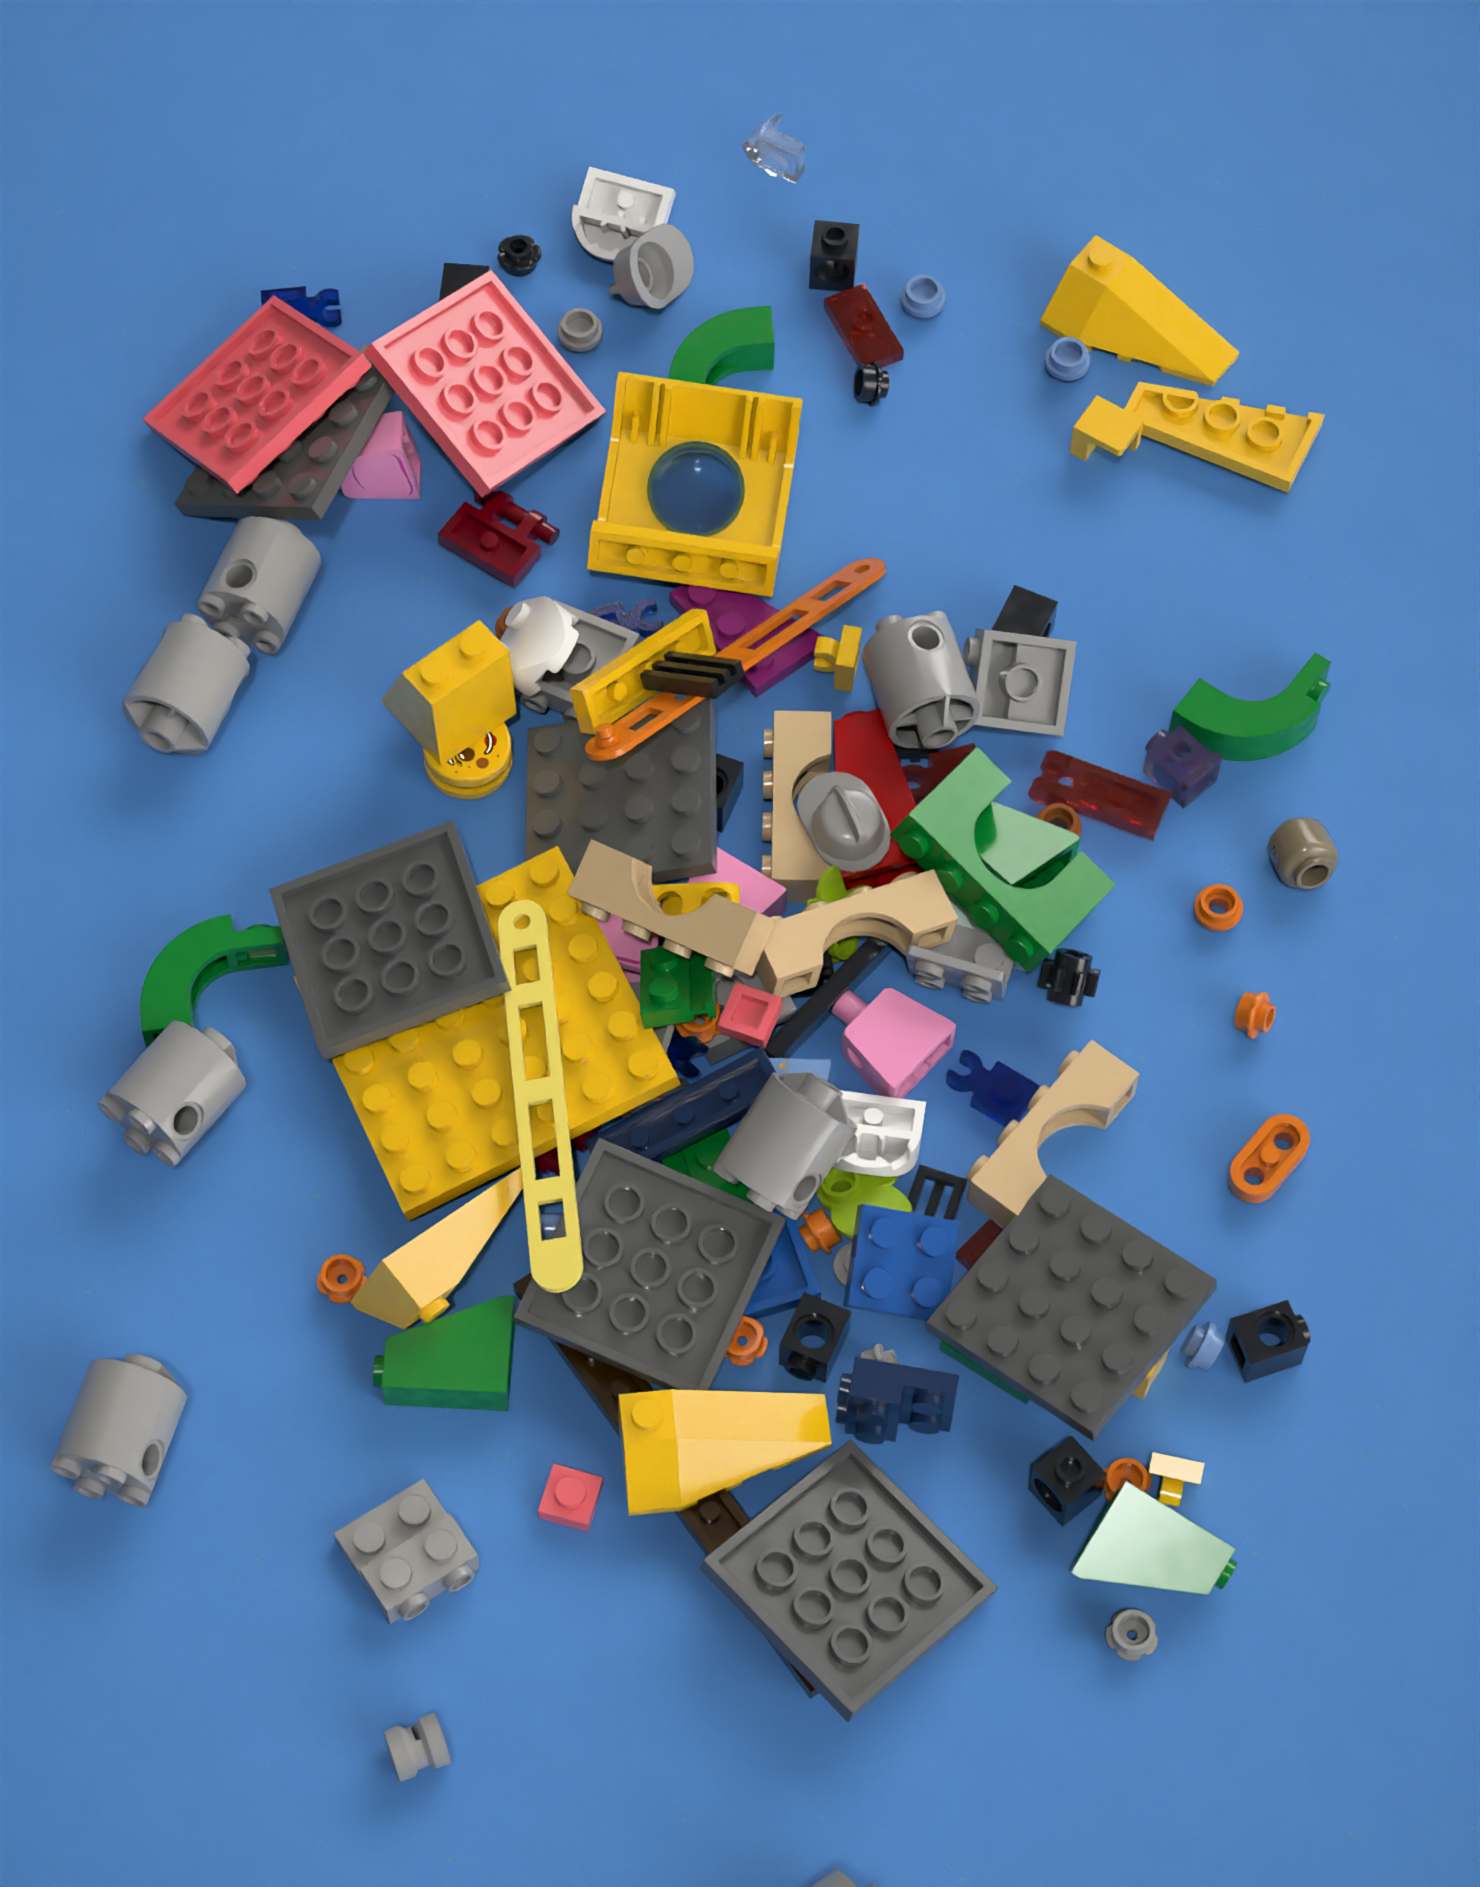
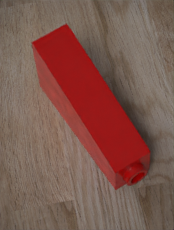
(867, 752)

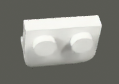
(617, 211)
(538, 640)
(885, 1135)

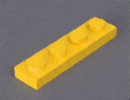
(618, 685)

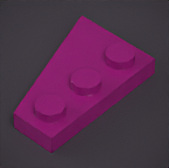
(737, 613)

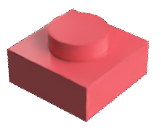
(750, 1015)
(570, 1497)

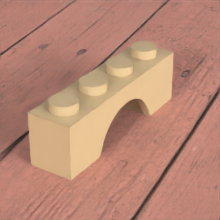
(799, 753)
(901, 913)
(718, 929)
(1087, 1093)

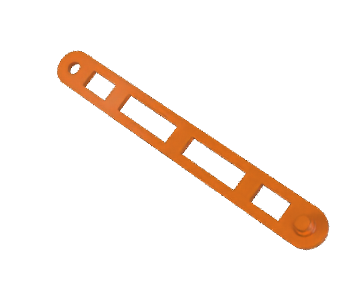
(618, 739)

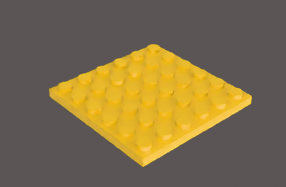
(443, 1090)

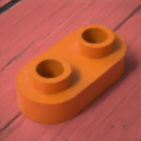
(1266, 1161)

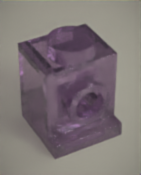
(1181, 765)

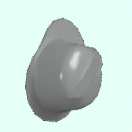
(653, 268)
(844, 821)

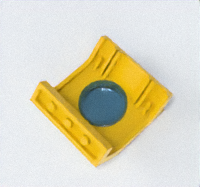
(696, 484)

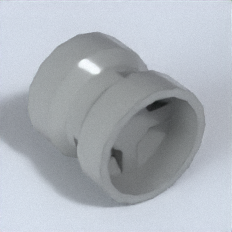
(416, 1747)

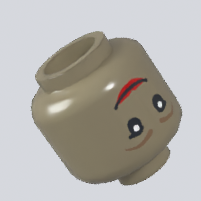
(1303, 853)

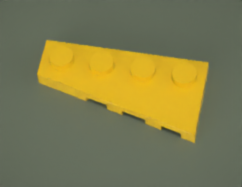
(1238, 437)

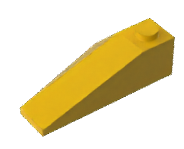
(1126, 310)
(425, 1270)
(706, 1441)

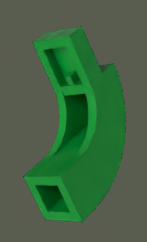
(725, 346)
(1254, 728)
(197, 960)

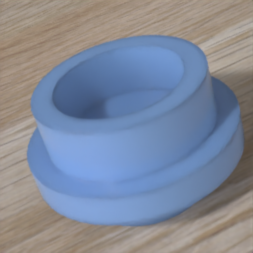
(923, 296)
(1067, 359)
(1202, 1346)

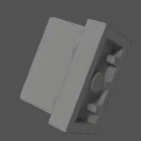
(967, 962)

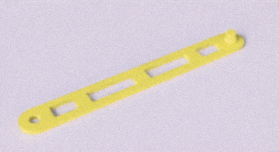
(558, 1261)

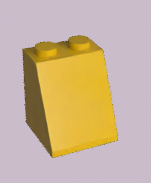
(455, 693)

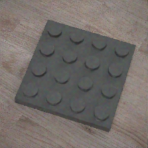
(308, 473)
(644, 803)
(389, 940)
(661, 1271)
(1071, 1306)
(848, 1579)

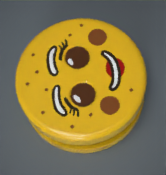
(475, 770)

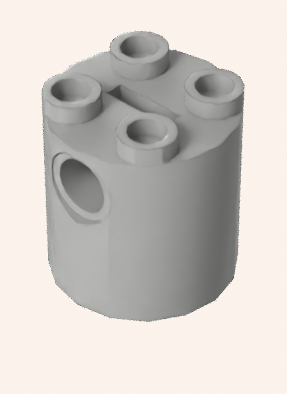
(260, 582)
(920, 680)
(186, 687)
(175, 1091)
(787, 1142)
(120, 1429)

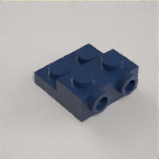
(889, 1394)

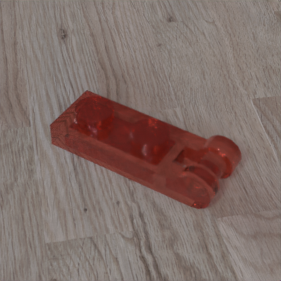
(1101, 794)

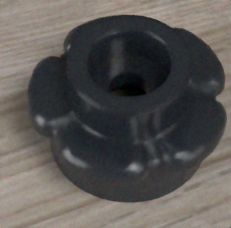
(518, 263)
(870, 383)

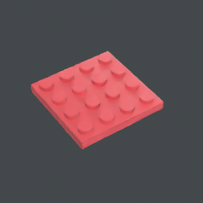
(485, 382)
(256, 393)

